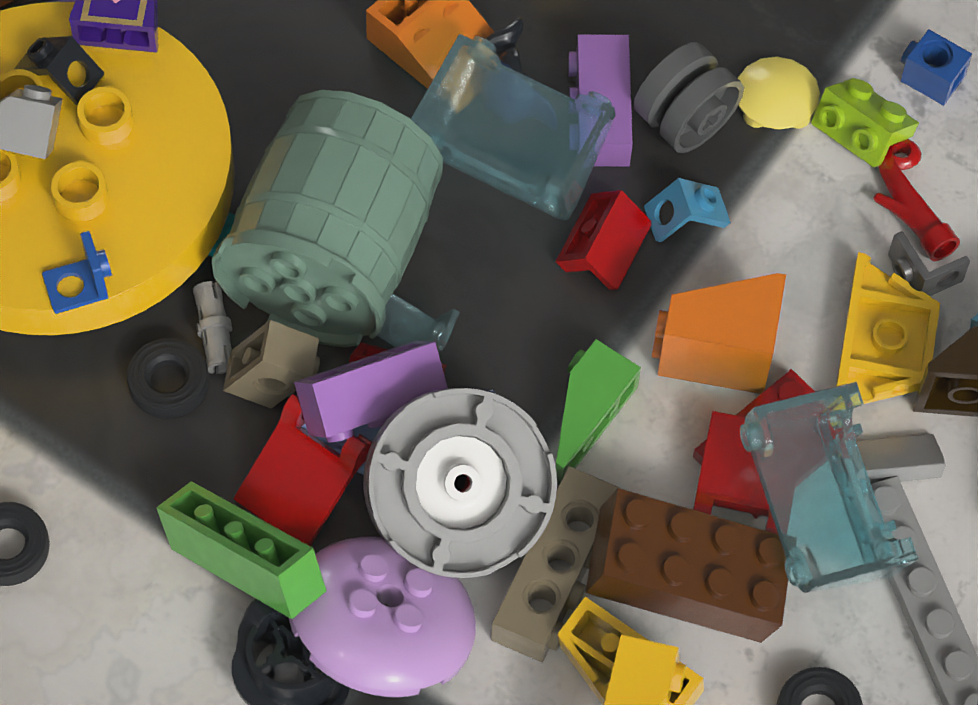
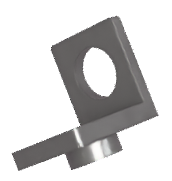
(911, 268)

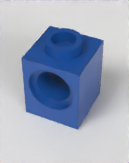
(939, 81)

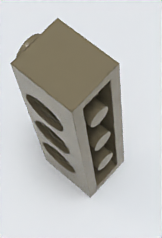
(536, 631)

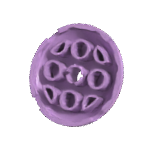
(382, 648)

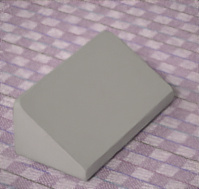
(904, 457)

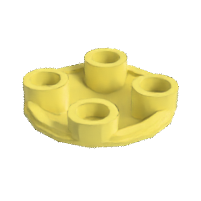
(778, 94)

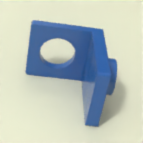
(90, 271)

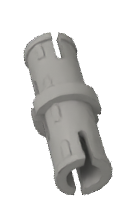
(213, 326)

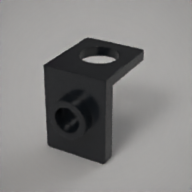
(53, 57)

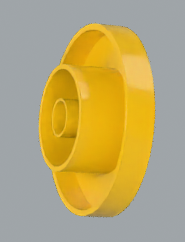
(132, 163)

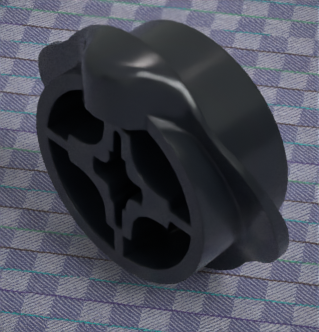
(288, 672)

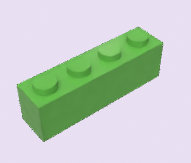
(242, 549)

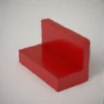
(605, 238)

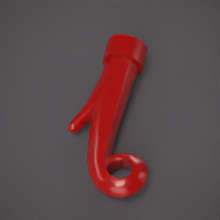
(935, 236)

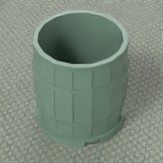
(331, 217)

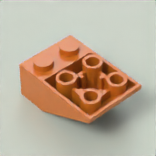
(422, 32)

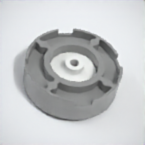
(505, 490)

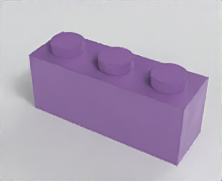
(604, 67)
(368, 389)

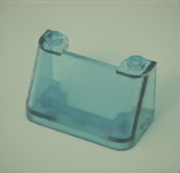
(513, 128)
(822, 491)

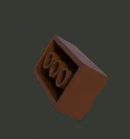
(688, 566)

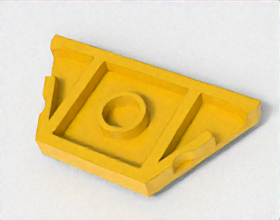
(886, 334)

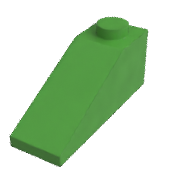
(596, 393)

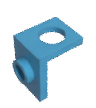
(690, 202)

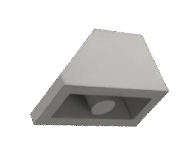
(29, 121)

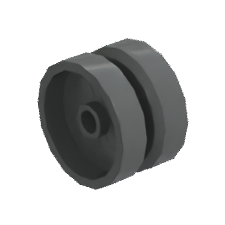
(688, 97)

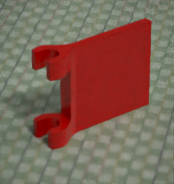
(729, 472)
(299, 476)

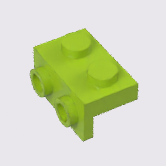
(862, 120)

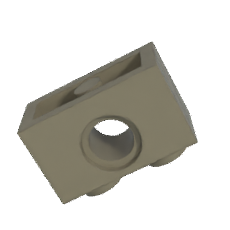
(270, 363)

